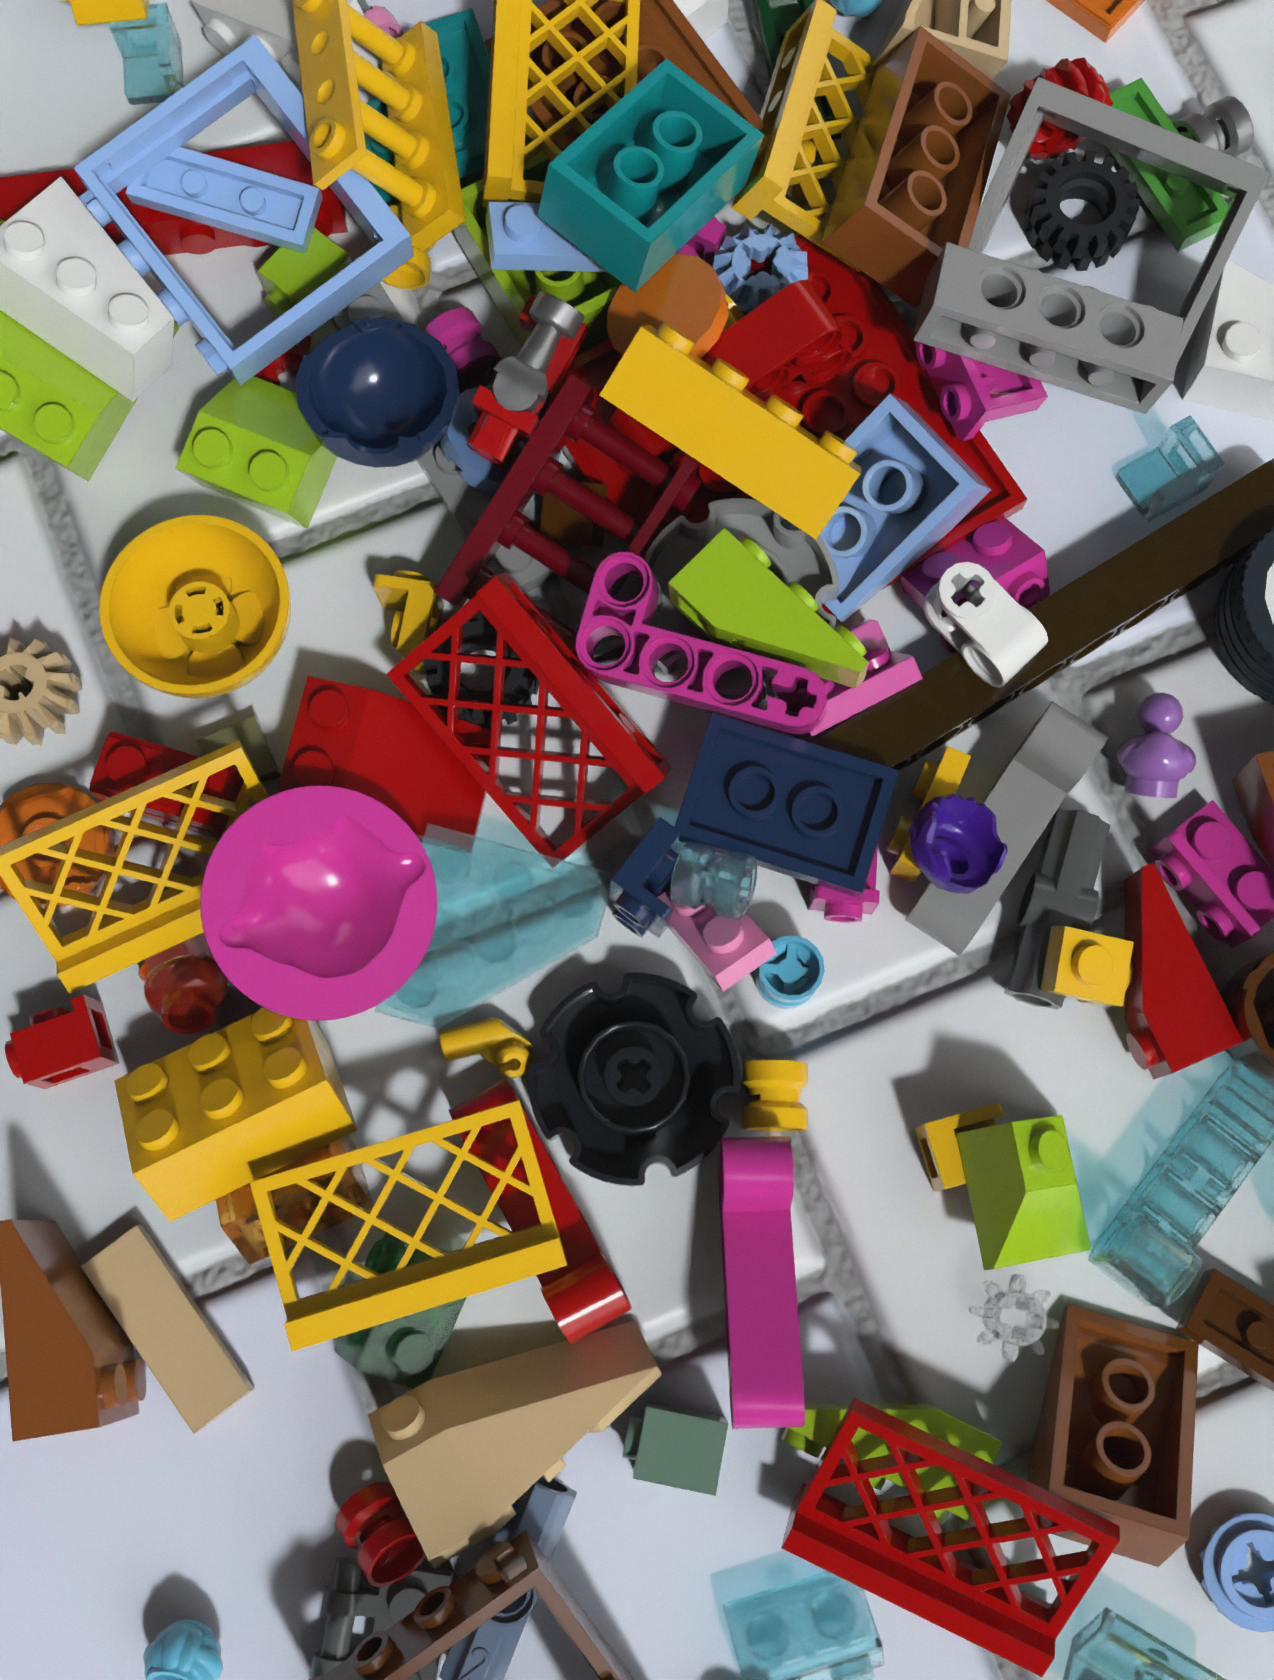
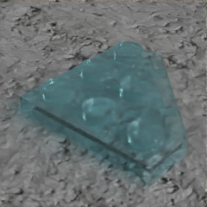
(495, 923)

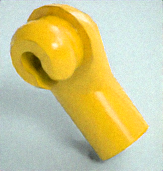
(493, 1041)

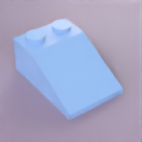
(899, 506)

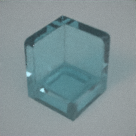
(150, 56)
(1172, 471)

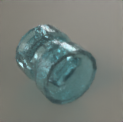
(714, 880)

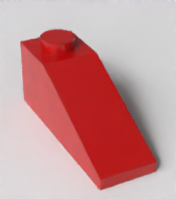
(1172, 999)

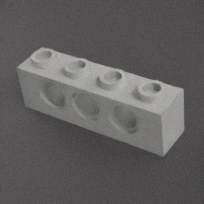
(1048, 328)

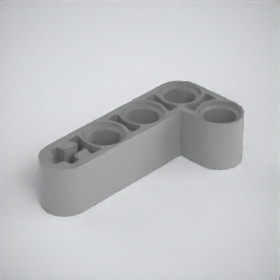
(1023, 801)

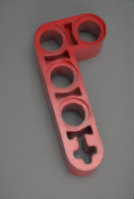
(771, 346)
(584, 1291)

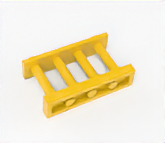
(417, 109)

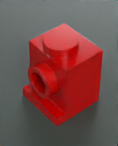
(62, 1044)

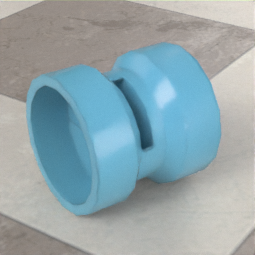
(795, 962)

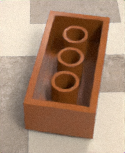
(916, 165)

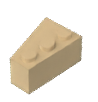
(969, 27)

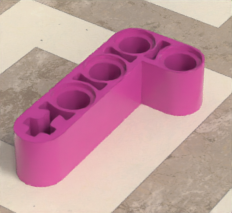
(706, 659)
(760, 1283)

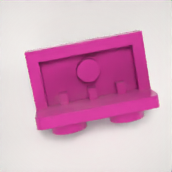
(1000, 549)

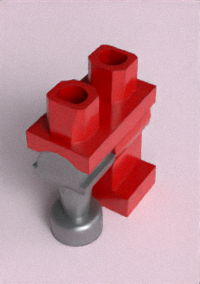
(527, 381)

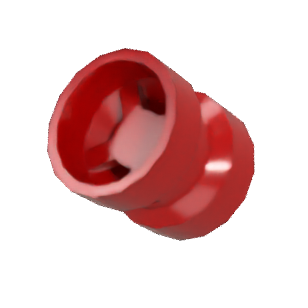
(381, 1533)

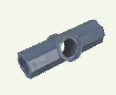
(490, 1648)

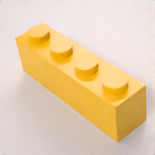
(731, 429)

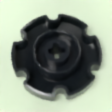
(637, 1026)

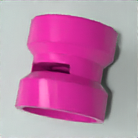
(460, 336)

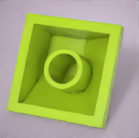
(1023, 1192)

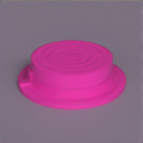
(318, 903)

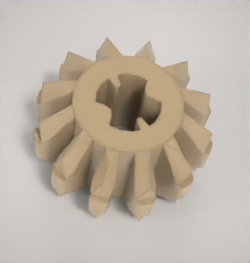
(47, 698)

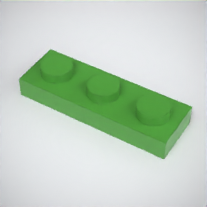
(1179, 205)

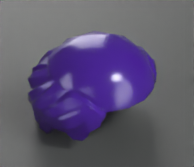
(956, 843)

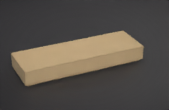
(167, 1328)

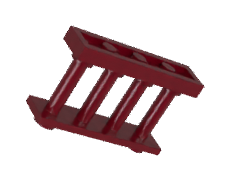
(540, 473)

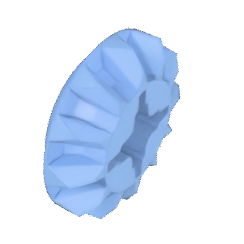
(734, 265)
(1222, 1559)

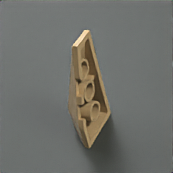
(487, 1433)

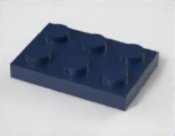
(786, 804)

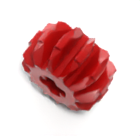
(1073, 75)

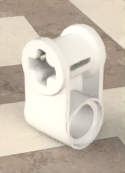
(989, 628)

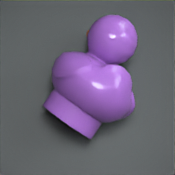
(1156, 759)

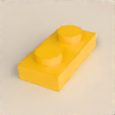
(932, 782)

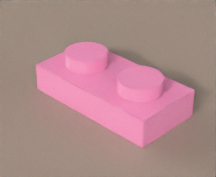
(719, 944)

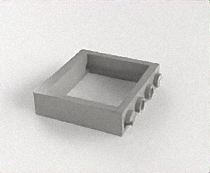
(1146, 143)

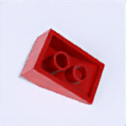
(386, 751)

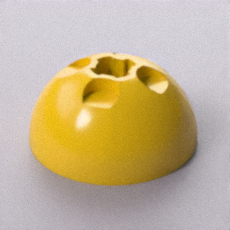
(178, 583)

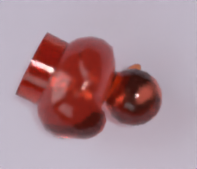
(183, 988)

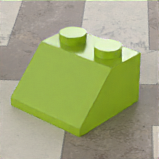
(258, 451)

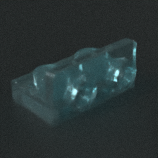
(805, 1631)

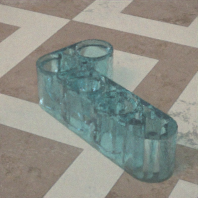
(1187, 1188)

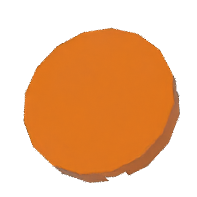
(681, 293)
(39, 807)

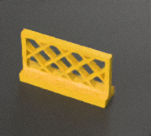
(510, 94)
(793, 116)
(137, 929)
(419, 1284)

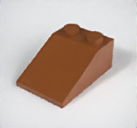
(62, 1343)
(1120, 1430)

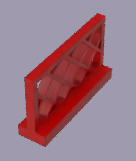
(570, 684)
(921, 1570)

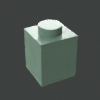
(676, 1447)

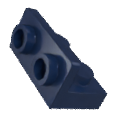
(643, 879)

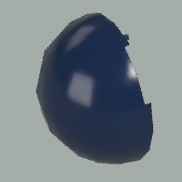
(378, 392)

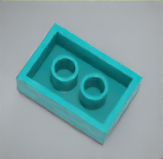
(649, 174)

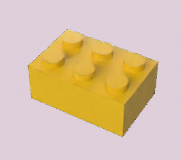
(231, 1109)

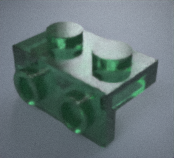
(405, 1347)

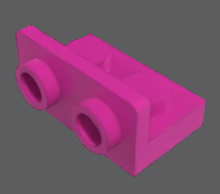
(977, 391)
(885, 676)
(1218, 875)

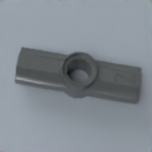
(1057, 896)

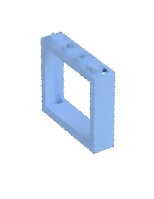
(173, 124)

